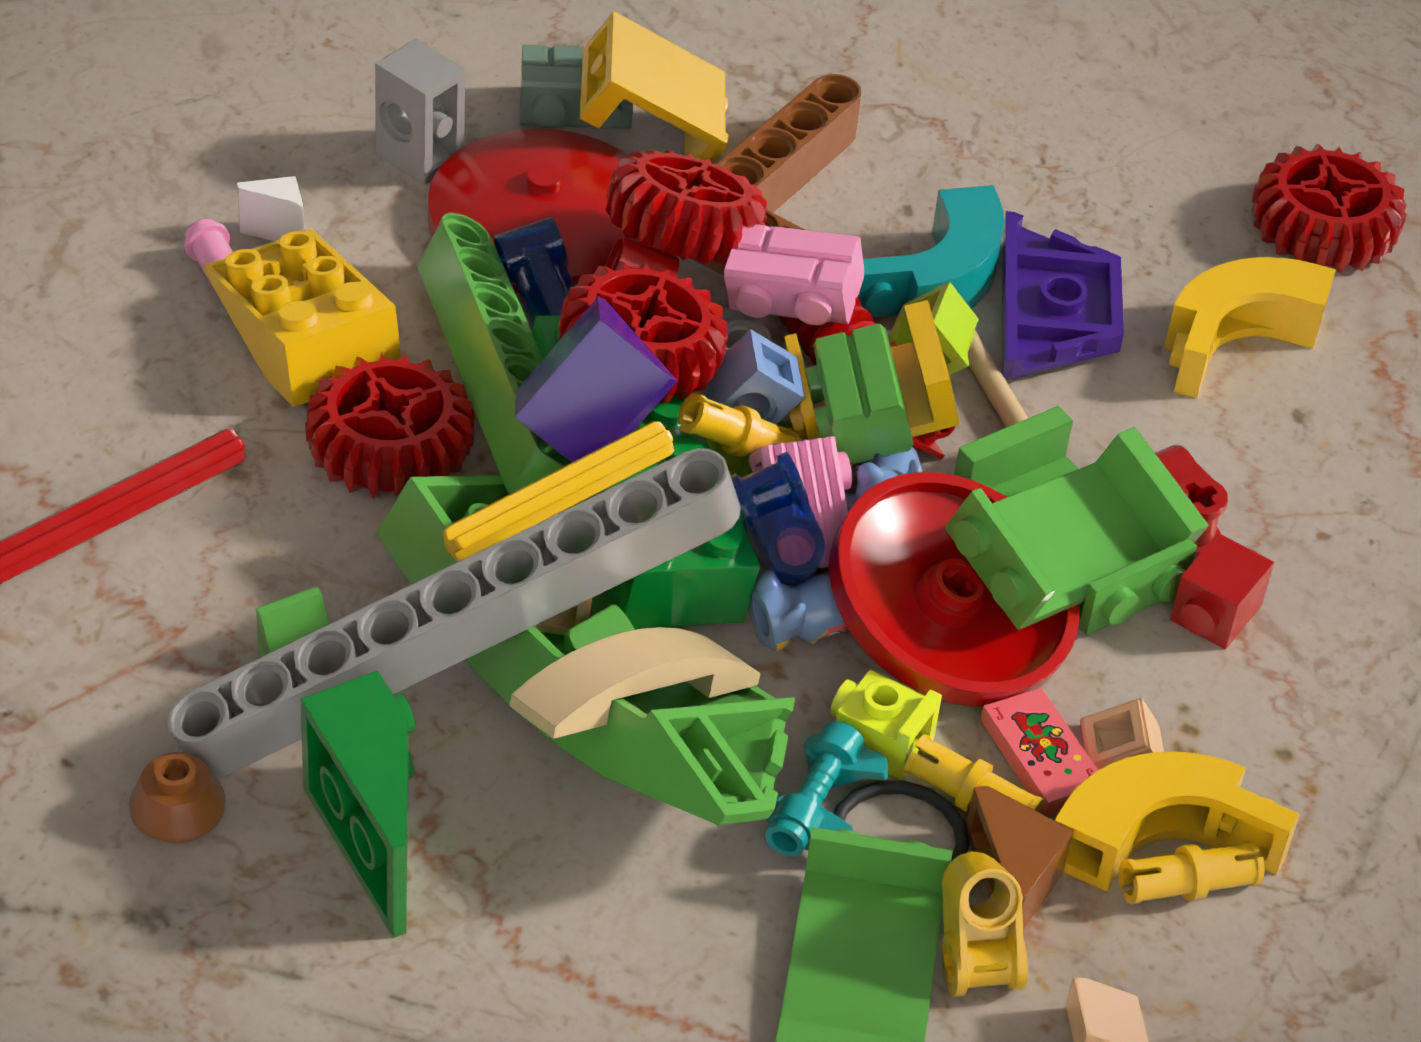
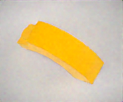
(1242, 300)
(1163, 799)

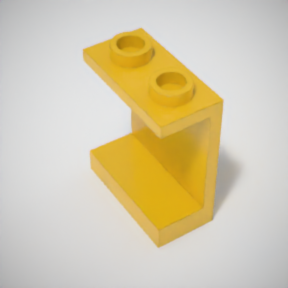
(658, 77)
(920, 374)

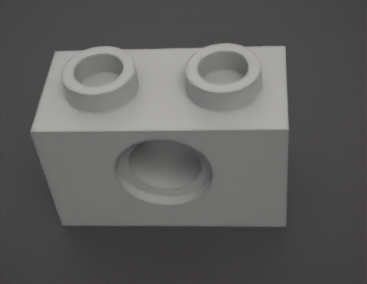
(419, 109)

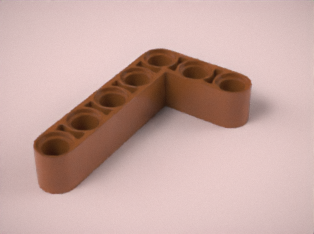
(796, 144)

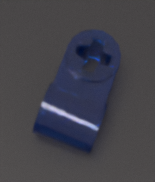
(775, 507)

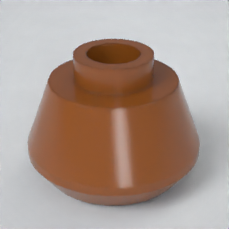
(177, 799)

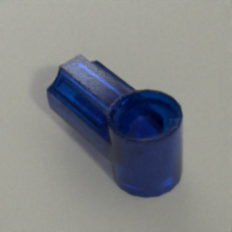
(537, 265)

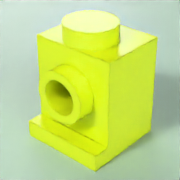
(887, 716)

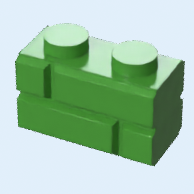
(860, 394)

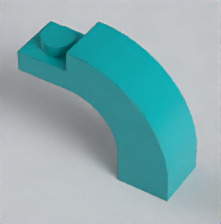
(966, 253)

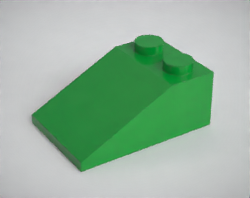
(359, 783)

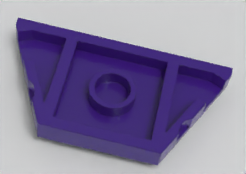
(1056, 300)

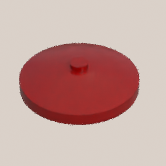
(531, 177)
(924, 606)

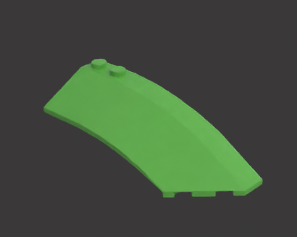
(668, 742)

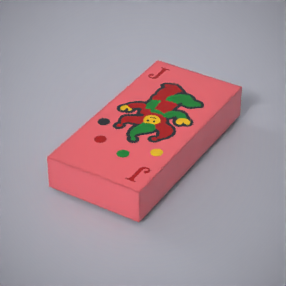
(1038, 747)

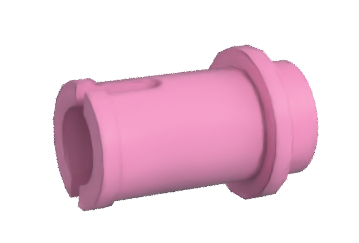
(207, 242)

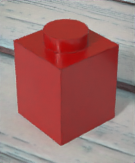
(1221, 590)

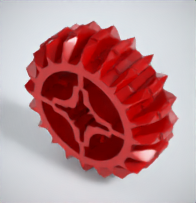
(683, 204)
(1328, 208)
(665, 314)
(389, 424)

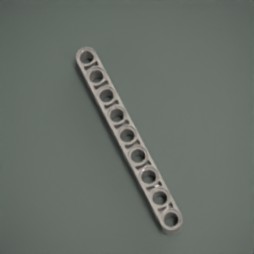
(463, 607)

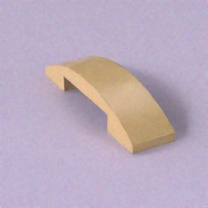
(579, 687)

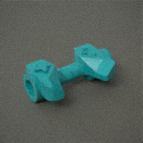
(833, 760)

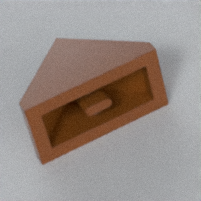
(1021, 842)

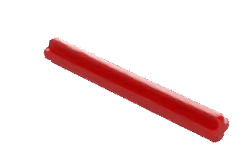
(119, 503)

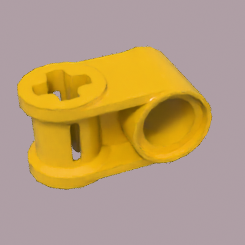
(984, 940)

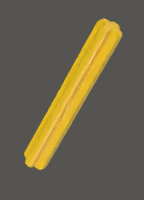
(559, 490)

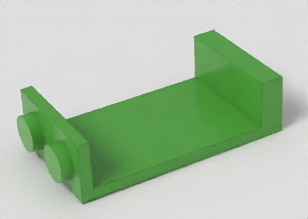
(1036, 453)
(1067, 532)
(864, 940)

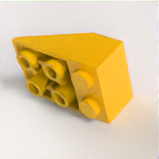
(303, 311)

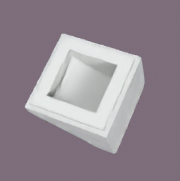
(270, 207)

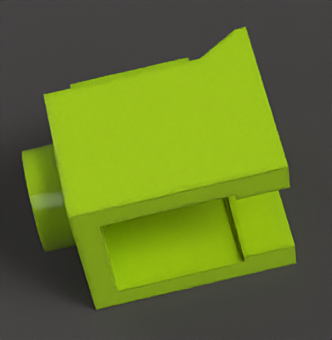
(953, 322)

